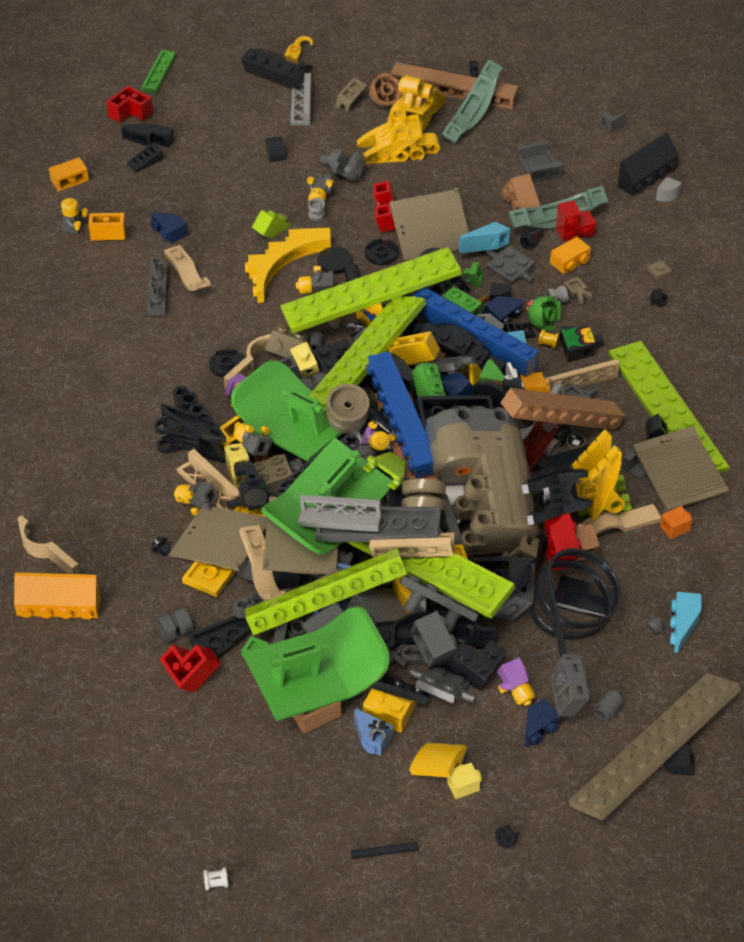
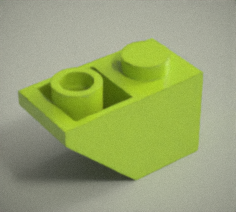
(270, 223)

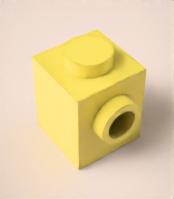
(464, 780)

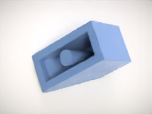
(376, 746)

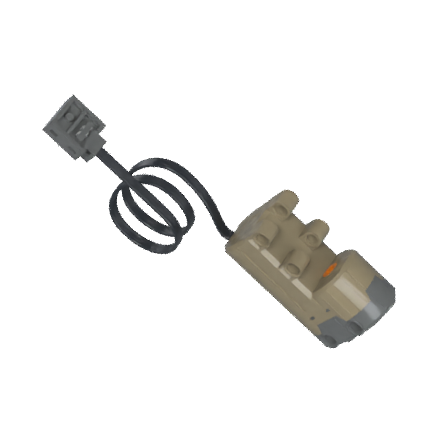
(489, 457)

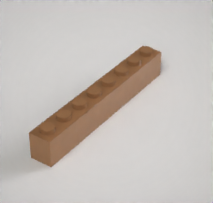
(456, 85)
(562, 409)

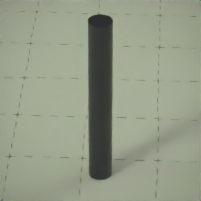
(383, 850)

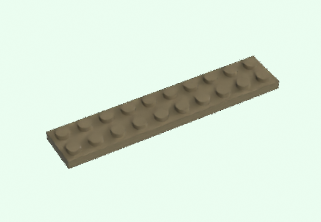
(654, 746)

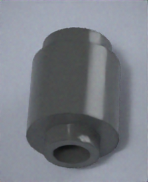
(608, 705)

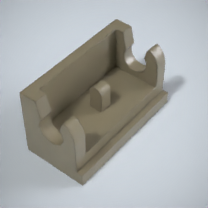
(350, 93)
(524, 550)

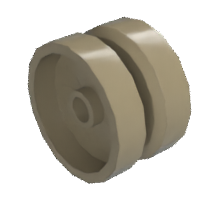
(347, 408)
(423, 493)

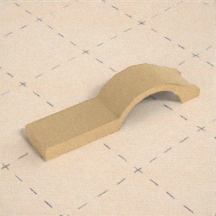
(185, 268)
(246, 366)
(625, 521)
(47, 550)
(263, 579)

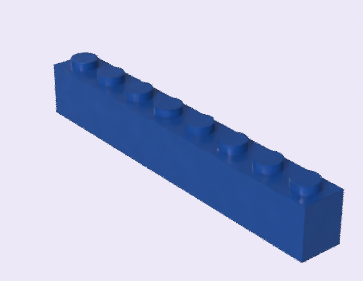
(500, 344)
(401, 413)

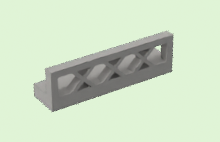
(306, 111)
(340, 517)

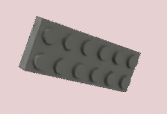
(395, 524)

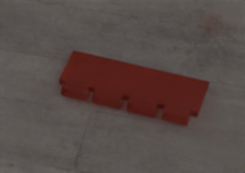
(537, 442)

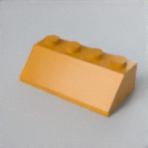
(56, 595)

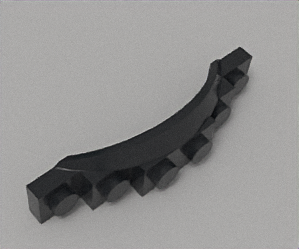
(456, 341)
(463, 631)

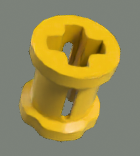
(549, 339)

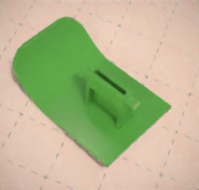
(282, 403)
(331, 474)
(320, 665)

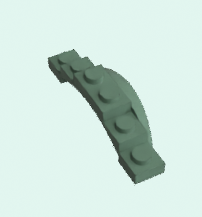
(475, 103)
(546, 215)

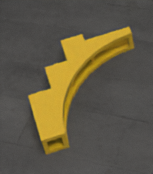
(298, 244)

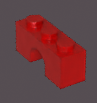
(383, 195)

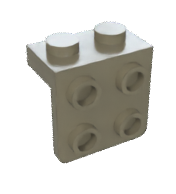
(283, 340)
(273, 471)

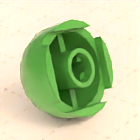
(543, 310)

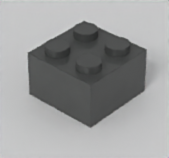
(433, 639)

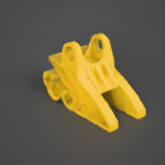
(413, 93)
(395, 136)
(603, 471)

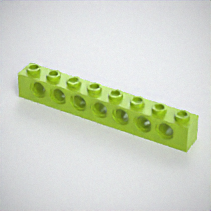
(325, 591)

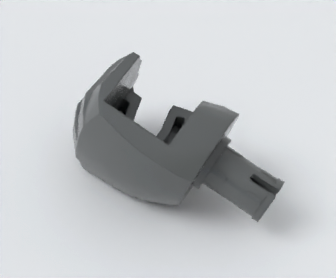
(344, 164)

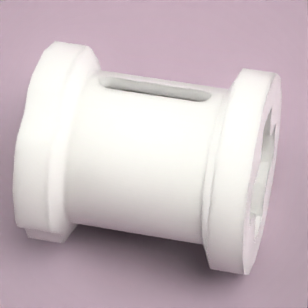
(222, 874)

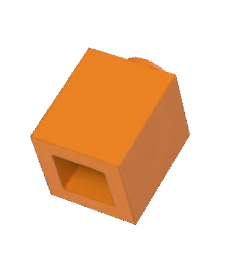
(676, 522)

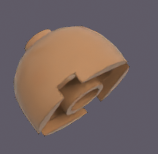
(385, 90)

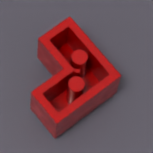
(129, 102)
(573, 223)
(560, 536)
(190, 668)

